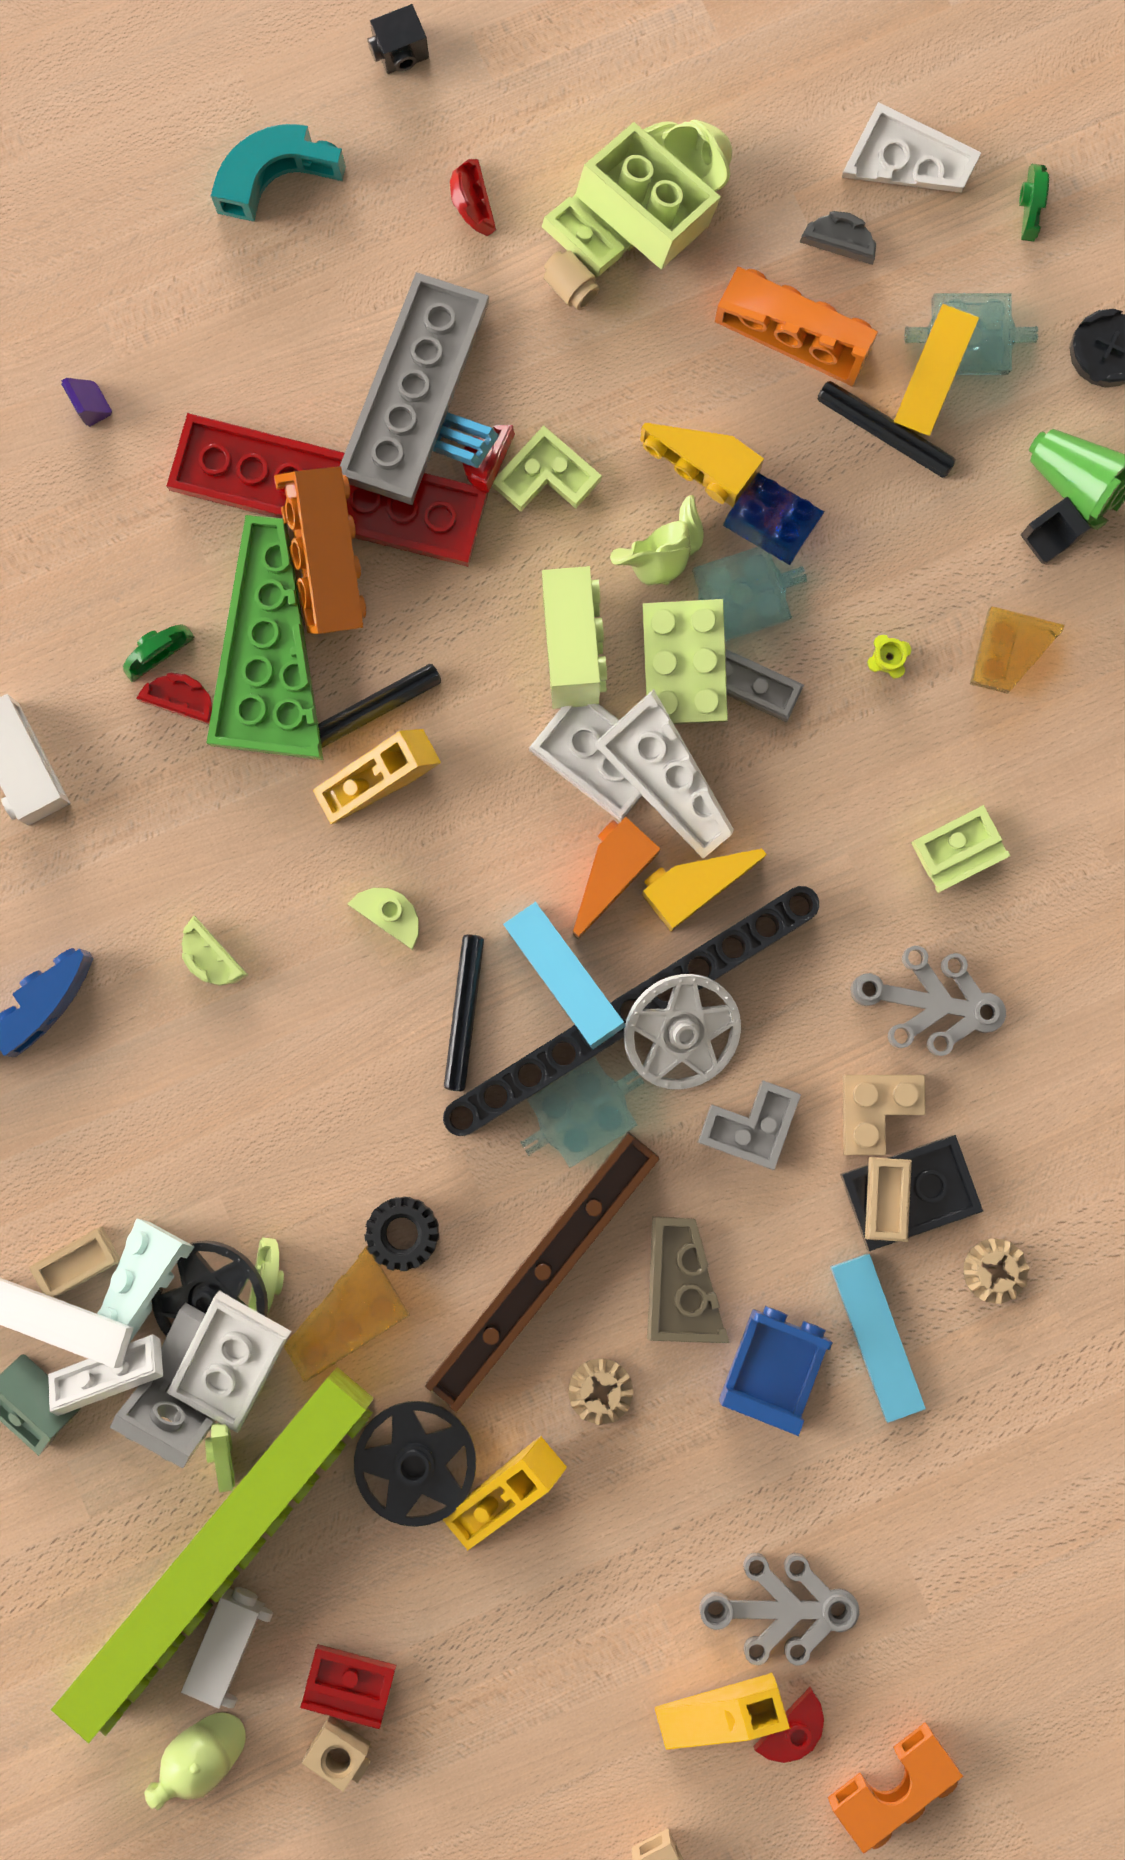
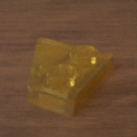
(1010, 648)

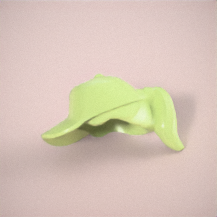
(697, 146)
(666, 550)
(198, 1759)

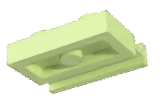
(585, 235)
(960, 849)

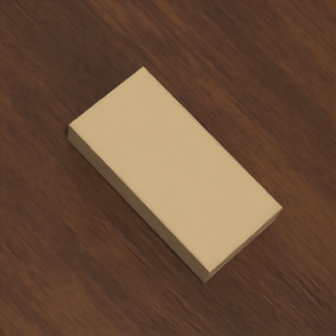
(888, 1199)
(75, 1263)

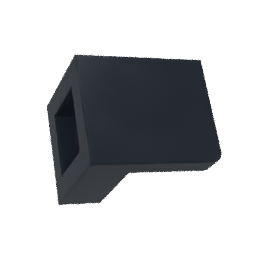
(1055, 531)

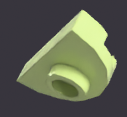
(390, 912)
(207, 957)
(268, 1268)
(219, 1451)

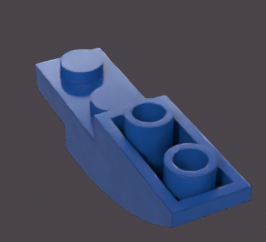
(42, 1001)

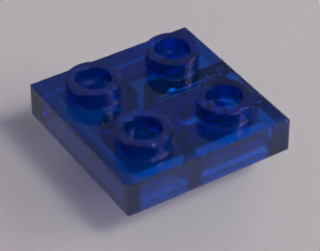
(773, 518)

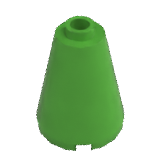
(1082, 472)

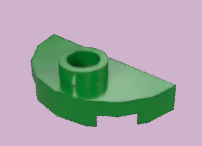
(1033, 197)
(154, 649)

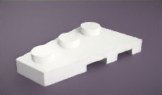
(909, 154)

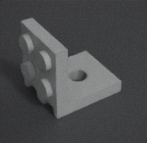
(142, 1413)

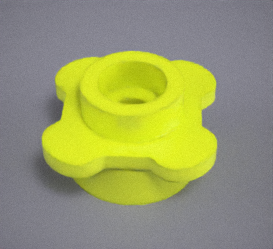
(886, 645)

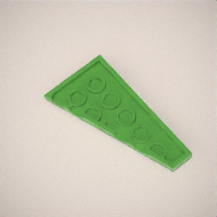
(264, 669)

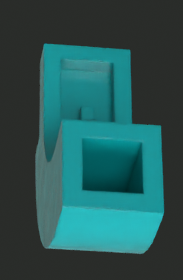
(266, 157)

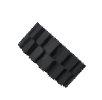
(377, 1233)

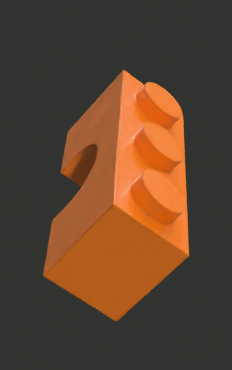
(875, 1814)

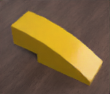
(936, 369)

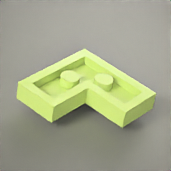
(545, 462)

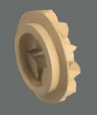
(978, 1277)
(607, 1373)

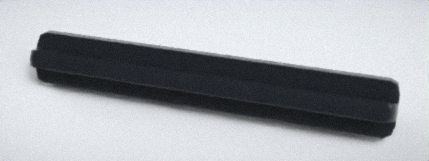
(885, 429)
(378, 704)
(463, 1012)

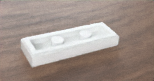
(93, 1381)

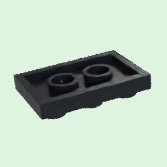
(938, 1189)

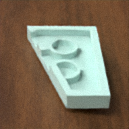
(141, 1272)

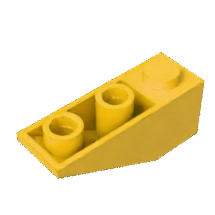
(711, 459)
(724, 1715)

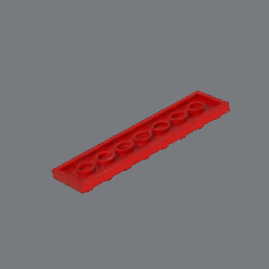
(239, 467)

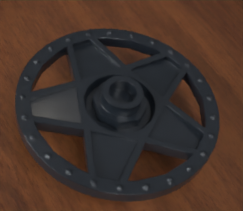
(202, 1283)
(415, 1463)

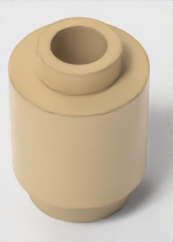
(571, 279)

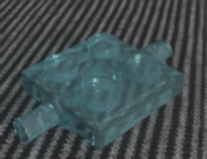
(993, 336)
(750, 590)
(582, 1112)

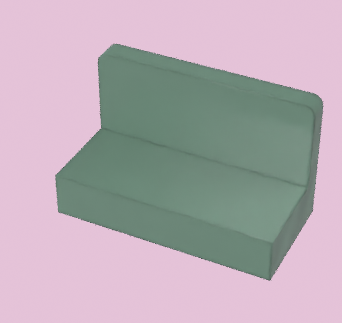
(26, 1405)

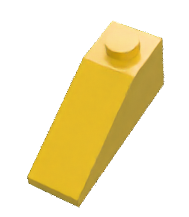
(377, 774)
(690, 886)
(506, 1493)

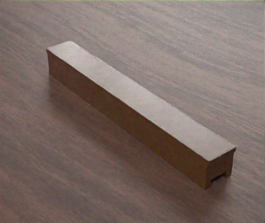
(542, 1271)

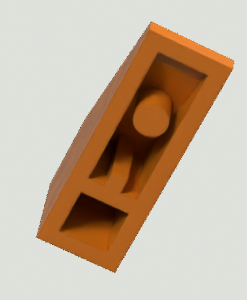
(617, 863)

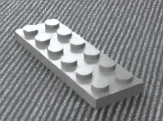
(413, 388)

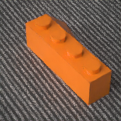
(795, 325)
(323, 548)

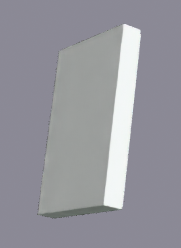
(570, 750)
(228, 1361)

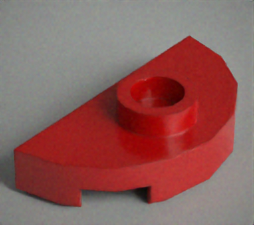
(471, 197)
(485, 474)
(178, 695)
(805, 1730)

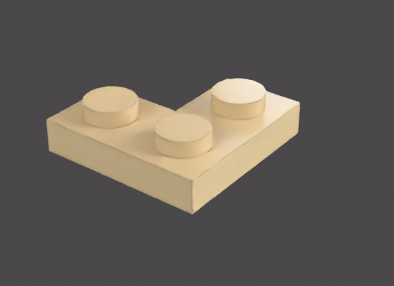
(869, 1100)

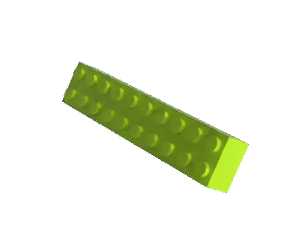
(209, 1561)

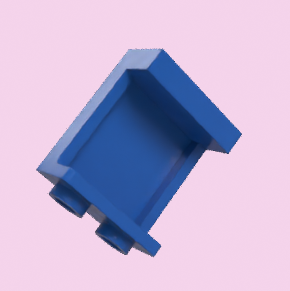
(775, 1369)

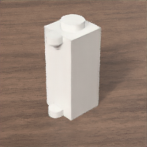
(224, 1647)

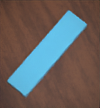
(564, 975)
(877, 1338)

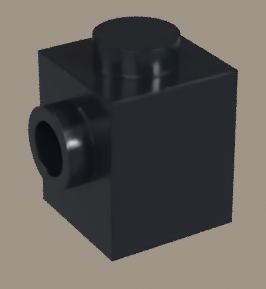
(398, 40)

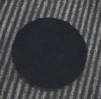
(1099, 348)

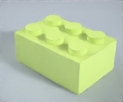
(647, 195)
(574, 636)
(687, 659)

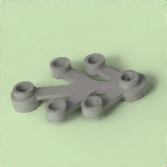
(935, 1002)
(786, 1610)

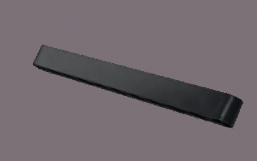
(718, 965)

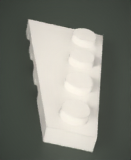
(660, 767)

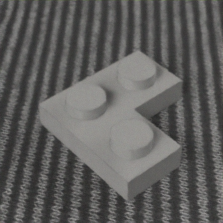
(756, 1137)

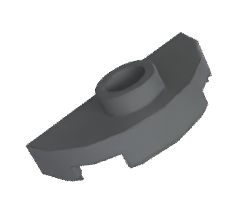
(842, 235)

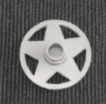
(682, 1031)

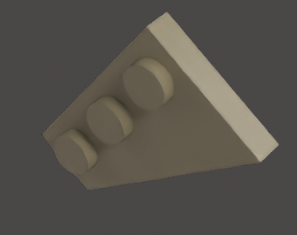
(680, 1287)

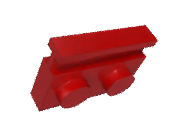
(348, 1686)

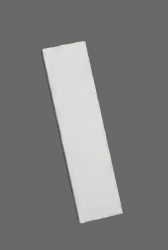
(63, 1324)

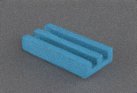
(470, 427)

